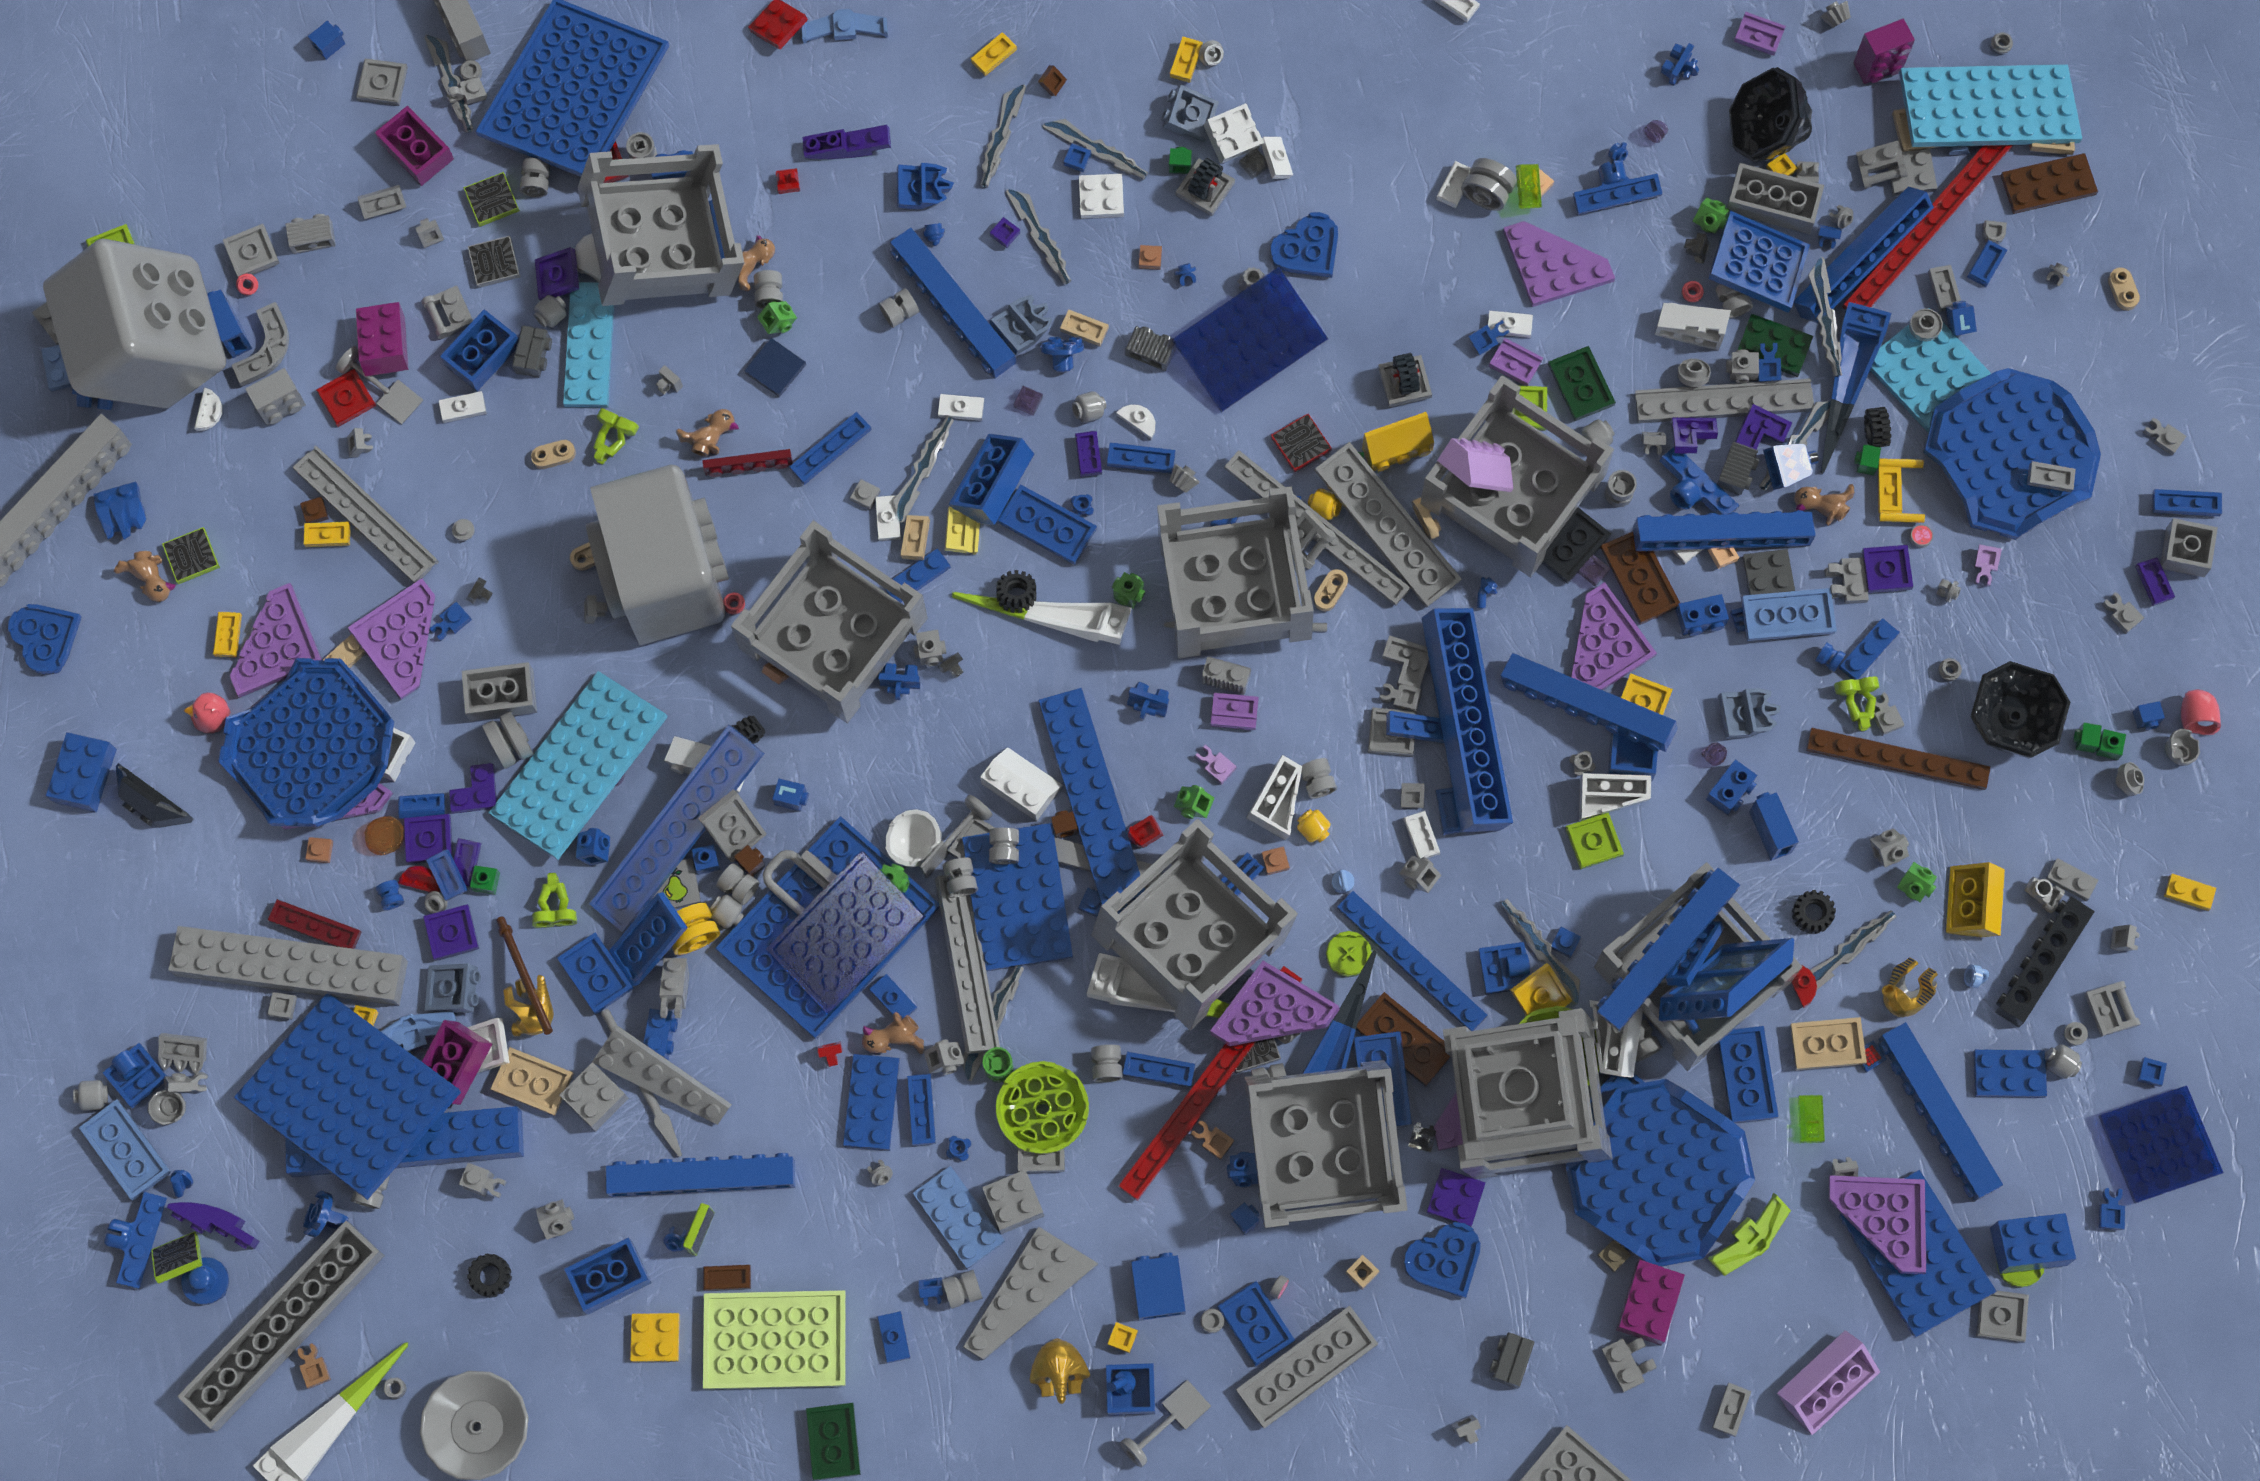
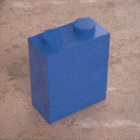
(228, 325)
(1773, 825)
(1158, 1286)

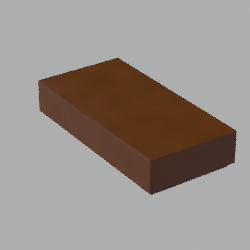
(726, 1277)

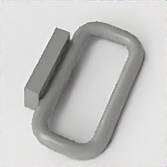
(808, 863)

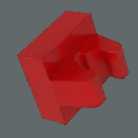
(787, 181)
(830, 1051)

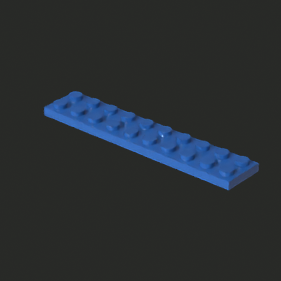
(1090, 793)
(675, 829)

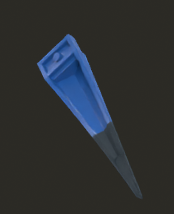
(1859, 344)
(1337, 1041)

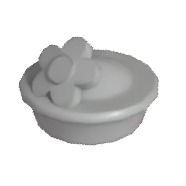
(1211, 53)

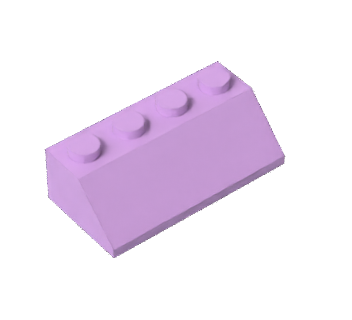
(1478, 464)
(1829, 1382)

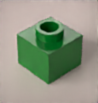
(1180, 160)
(1867, 459)
(2087, 737)
(2108, 750)
(490, 884)

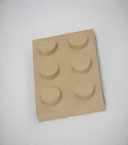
(1828, 1043)
(532, 1081)

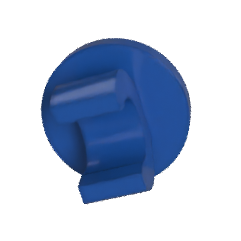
(1185, 270)
(674, 1241)

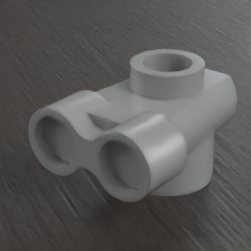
(2047, 895)

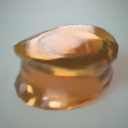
(384, 835)

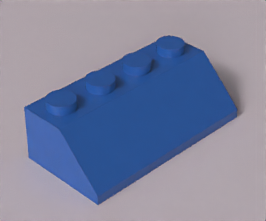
(992, 478)

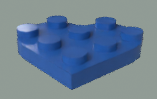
(1308, 247)
(44, 635)
(1446, 1260)

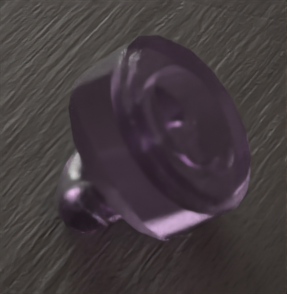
(1654, 132)
(1714, 753)

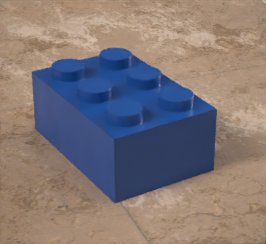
(480, 350)
(81, 772)
(2032, 1243)
(607, 1276)

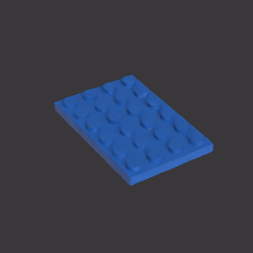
(1020, 904)
(1951, 1277)

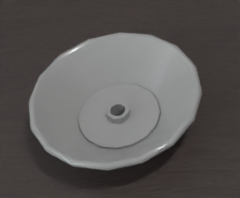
(454, 1411)

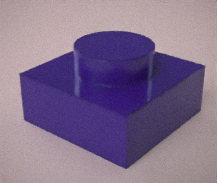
(1005, 232)

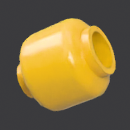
(1325, 503)
(1313, 826)

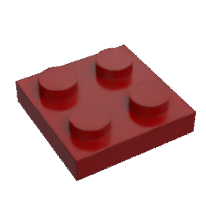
(778, 23)

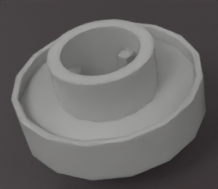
(1925, 324)
(1694, 372)
(2130, 779)

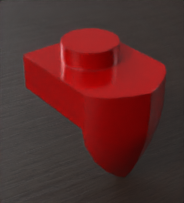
(1144, 832)

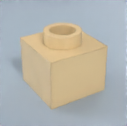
(1362, 1264)

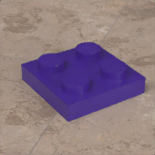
(557, 273)
(1887, 568)
(427, 837)
(451, 932)
(1456, 1197)

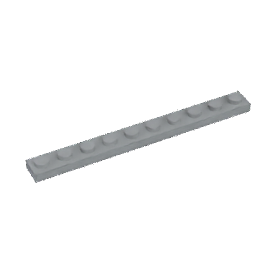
(1341, 547)

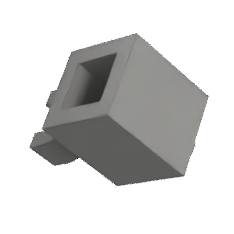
(480, 1181)

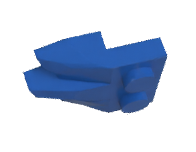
(921, 185)
(120, 509)

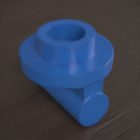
(180, 1181)

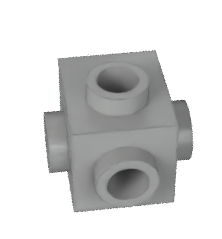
(1743, 366)
(929, 648)
(1889, 847)
(1419, 874)
(944, 1057)
(555, 1219)

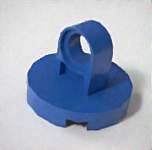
(321, 1215)

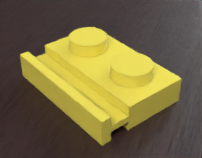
(961, 533)

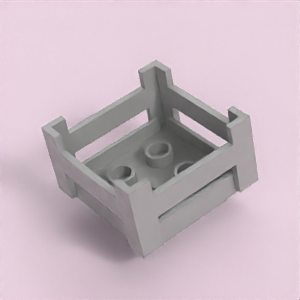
(660, 232)
(1545, 478)
(1235, 578)
(831, 623)
(1189, 928)
(1689, 1047)
(1527, 1094)
(1325, 1143)

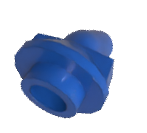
(1487, 586)
(1123, 1383)

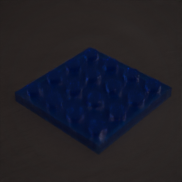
(2160, 1144)

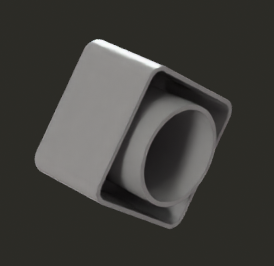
(134, 324)
(657, 554)

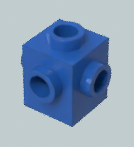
(593, 846)
(1243, 1169)

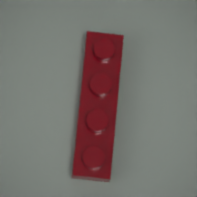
(756, 462)
(314, 925)

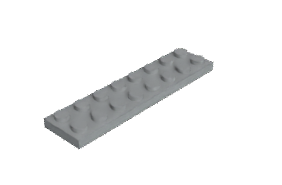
(1388, 524)

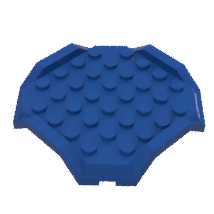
(1992, 435)
(309, 745)
(1671, 1175)

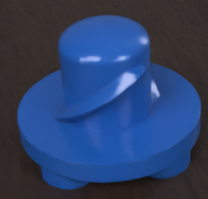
(1062, 351)
(206, 1283)

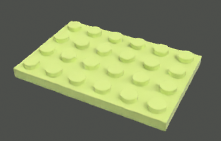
(774, 1339)

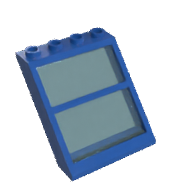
(1727, 980)

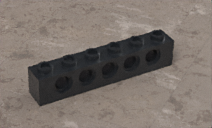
(2079, 916)

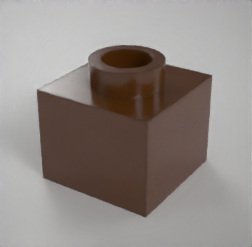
(1064, 824)
(750, 860)

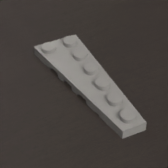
(646, 1068)

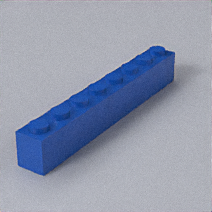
(1868, 250)
(952, 302)
(1723, 531)
(1589, 702)
(1668, 948)
(1940, 1112)
(700, 1176)

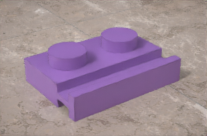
(1759, 33)
(1515, 362)
(1234, 711)

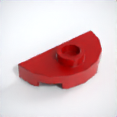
(419, 878)
(1805, 986)

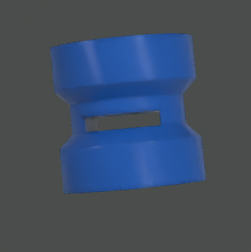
(1826, 653)
(390, 895)

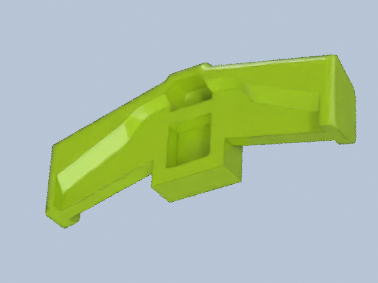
(1752, 1237)

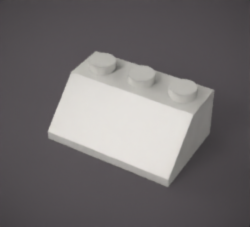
(1020, 783)

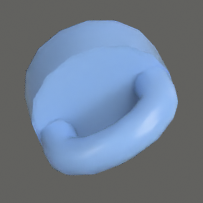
(1343, 882)
(1975, 976)

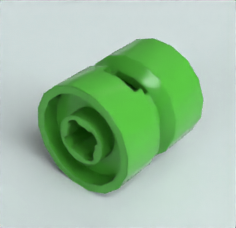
(997, 1064)

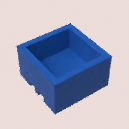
(1631, 757)
(1141, 1399)

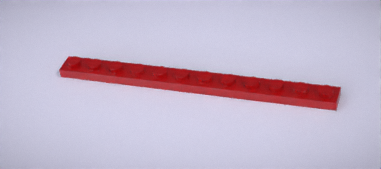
(1925, 230)
(1186, 1115)

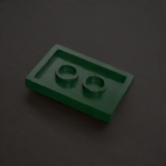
(1791, 342)
(1581, 383)
(833, 1441)

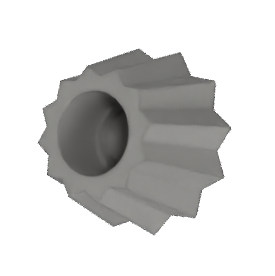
(1836, 13)
(1250, 277)
(1183, 478)

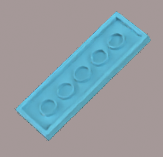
(588, 349)

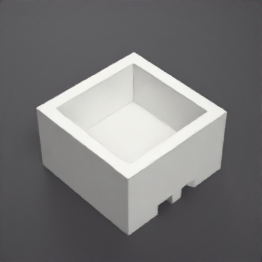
(1233, 133)
(400, 747)

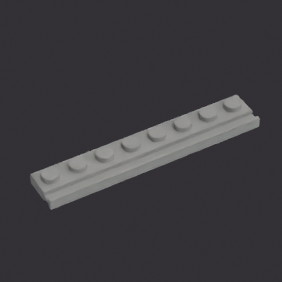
(1723, 400)
(365, 514)
(967, 971)

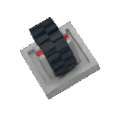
(1205, 186)
(1405, 380)

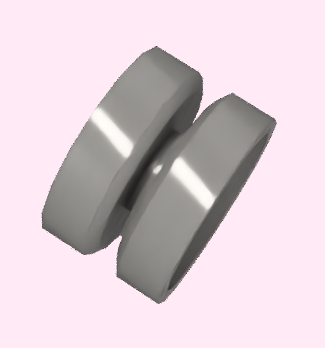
(1489, 184)
(508, 739)

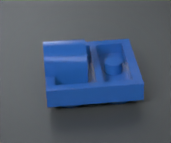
(1503, 966)
(135, 1074)

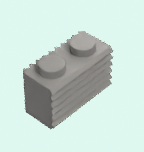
(310, 233)
(1226, 675)

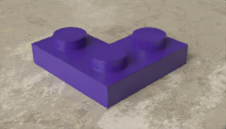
(1760, 423)
(1688, 430)
(479, 796)

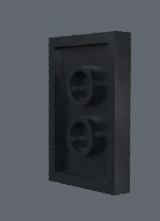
(1574, 545)

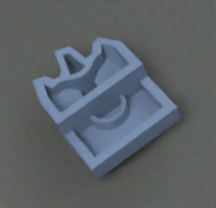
(1021, 324)
(1747, 712)

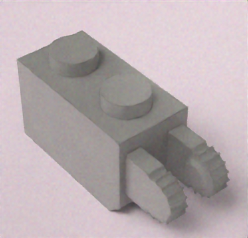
(674, 986)

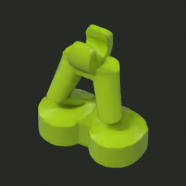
(621, 424)
(1862, 686)
(561, 917)

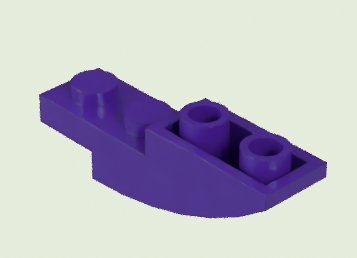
(844, 144)
(208, 1217)

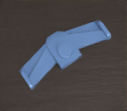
(844, 25)
(413, 1029)

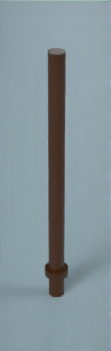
(506, 932)

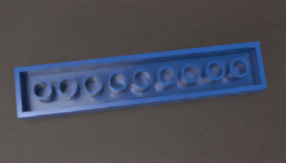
(1467, 720)
(451, 1139)

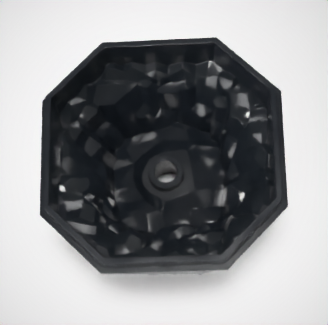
(1770, 115)
(2031, 698)

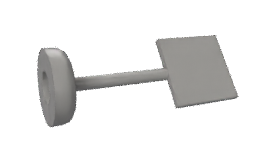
(397, 401)
(939, 854)
(1184, 1405)

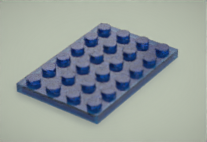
(1249, 339)
(845, 932)

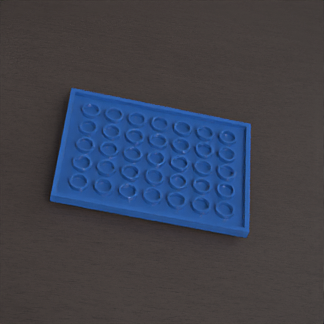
(572, 87)
(748, 941)
(347, 1095)

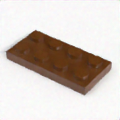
(2049, 183)
(1640, 578)
(1422, 1048)

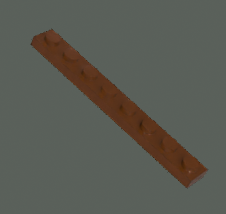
(1898, 758)

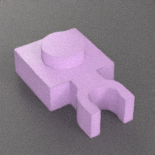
(1987, 560)
(1218, 766)

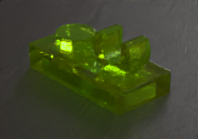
(1528, 186)
(1811, 1118)

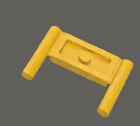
(1891, 490)

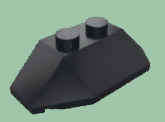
(147, 801)

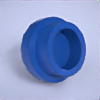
(934, 233)

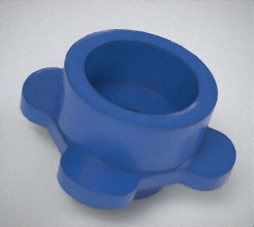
(1618, 152)
(1082, 499)
(954, 1143)

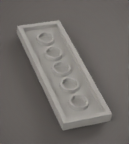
(1306, 1367)

